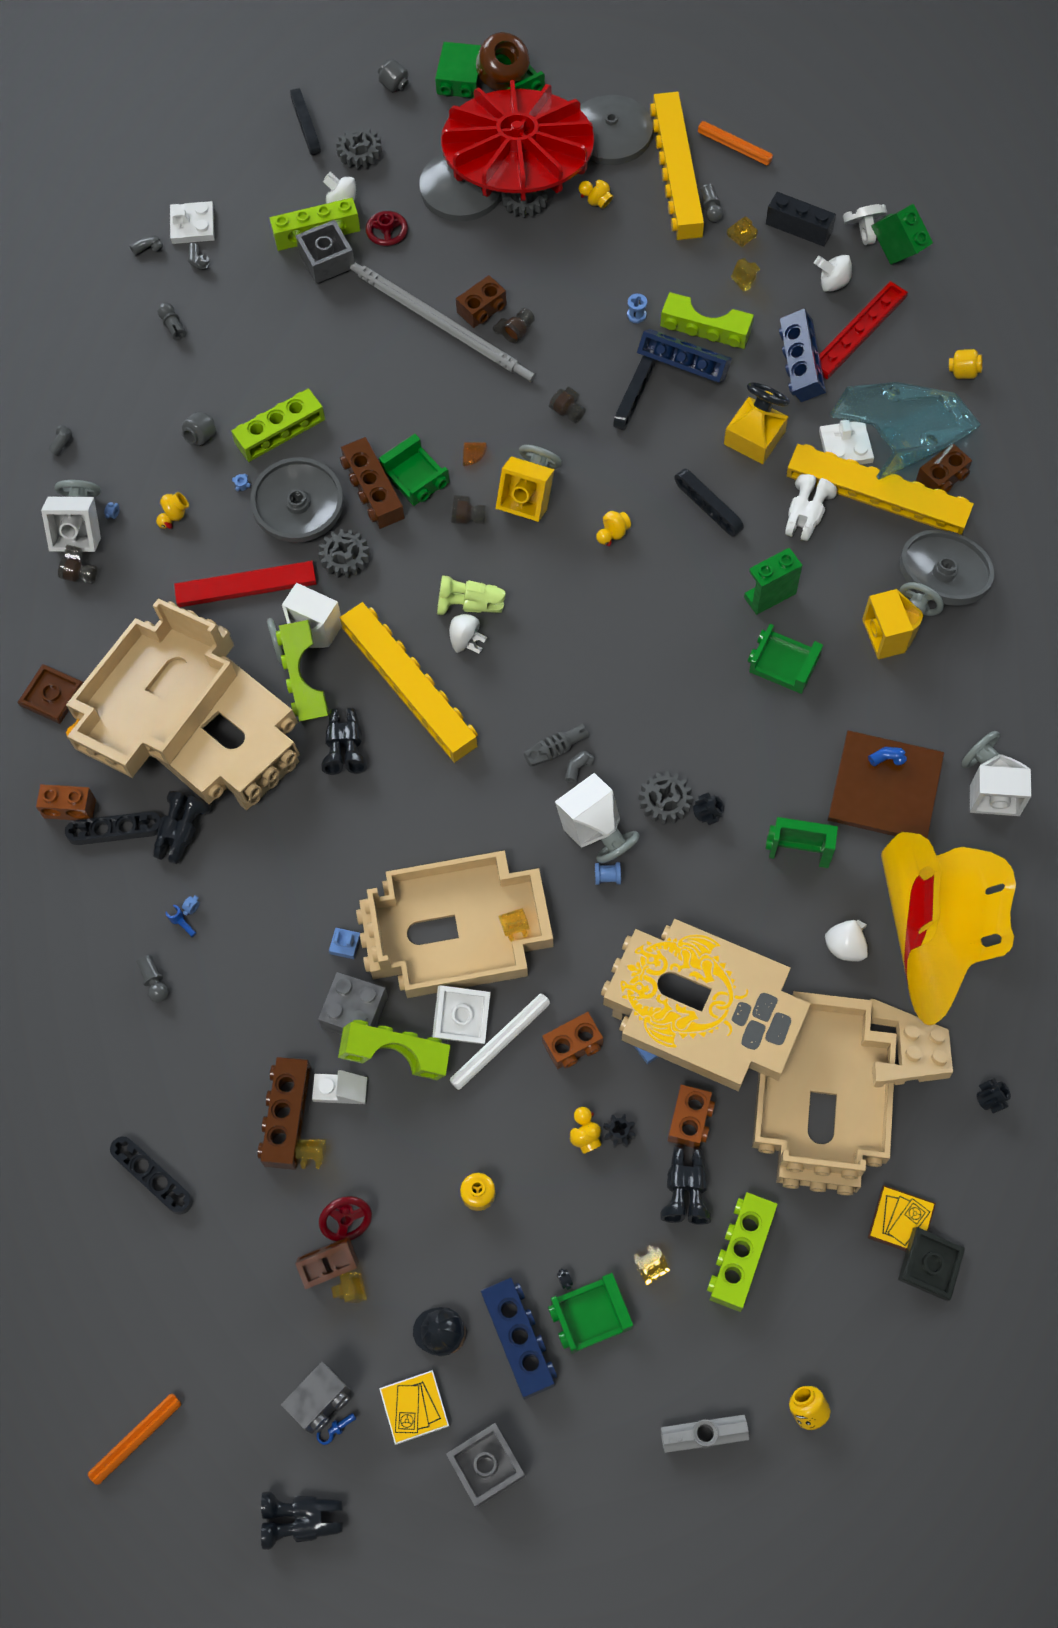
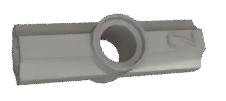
(723, 1430)

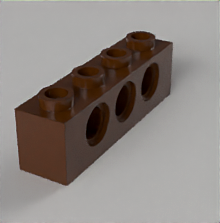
(361, 454)
(284, 1154)

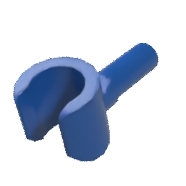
(179, 919)

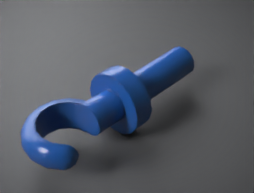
(336, 1428)

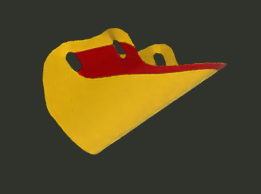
(944, 914)

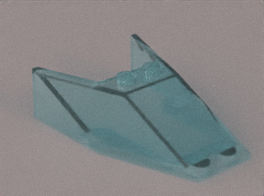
(909, 418)

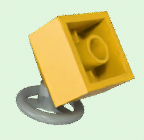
(527, 485)
(895, 619)

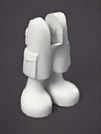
(806, 513)

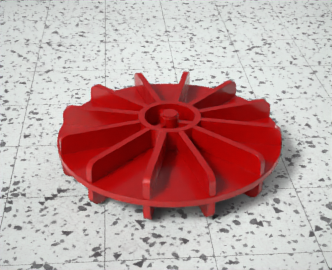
(517, 140)

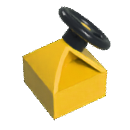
(757, 425)

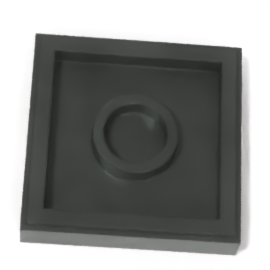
(931, 1264)

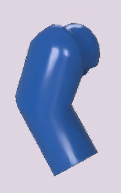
(885, 753)

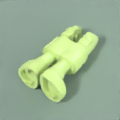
(475, 597)

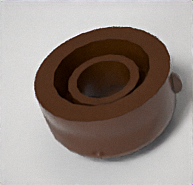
(495, 73)

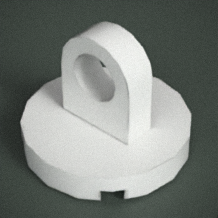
(865, 217)

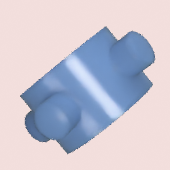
(241, 482)
(111, 510)
(190, 905)

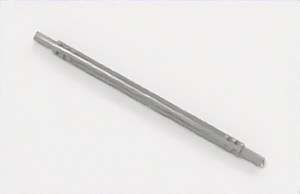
(442, 321)

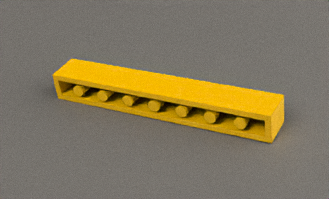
(677, 165)
(889, 493)
(408, 682)

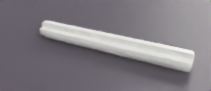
(499, 1041)

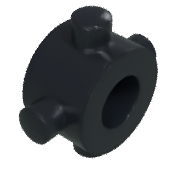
(564, 1279)

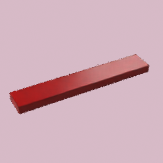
(861, 328)
(244, 584)

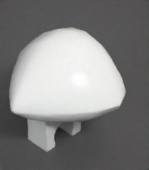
(340, 189)
(835, 272)
(464, 633)
(847, 941)

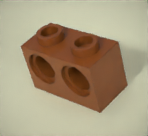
(65, 802)
(568, 1035)
(685, 1115)

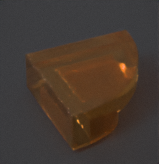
(473, 452)

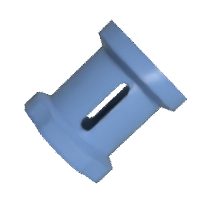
(633, 302)
(607, 873)

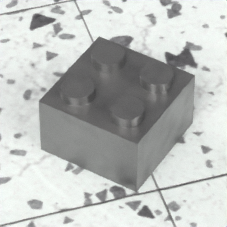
(325, 251)
(352, 1000)
(317, 1399)
(485, 1465)

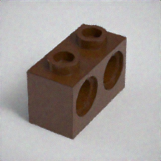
(481, 301)
(942, 468)
(327, 1262)

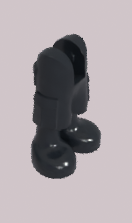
(342, 735)
(178, 833)
(688, 1179)
(307, 1519)

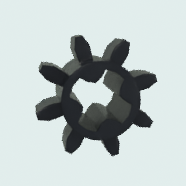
(708, 808)
(993, 1095)
(622, 1124)

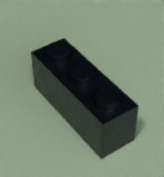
(800, 219)

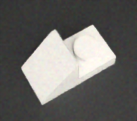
(340, 1088)

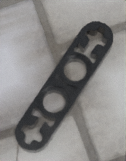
(305, 121)
(633, 393)
(709, 502)
(113, 824)
(149, 1177)

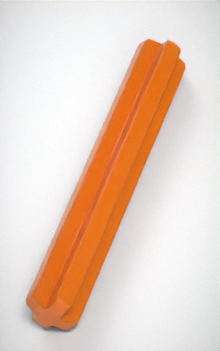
(735, 143)
(134, 1439)

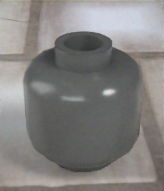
(393, 75)
(198, 428)

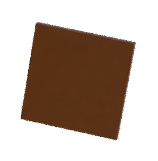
(886, 795)

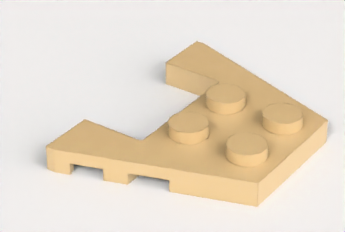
(922, 1048)

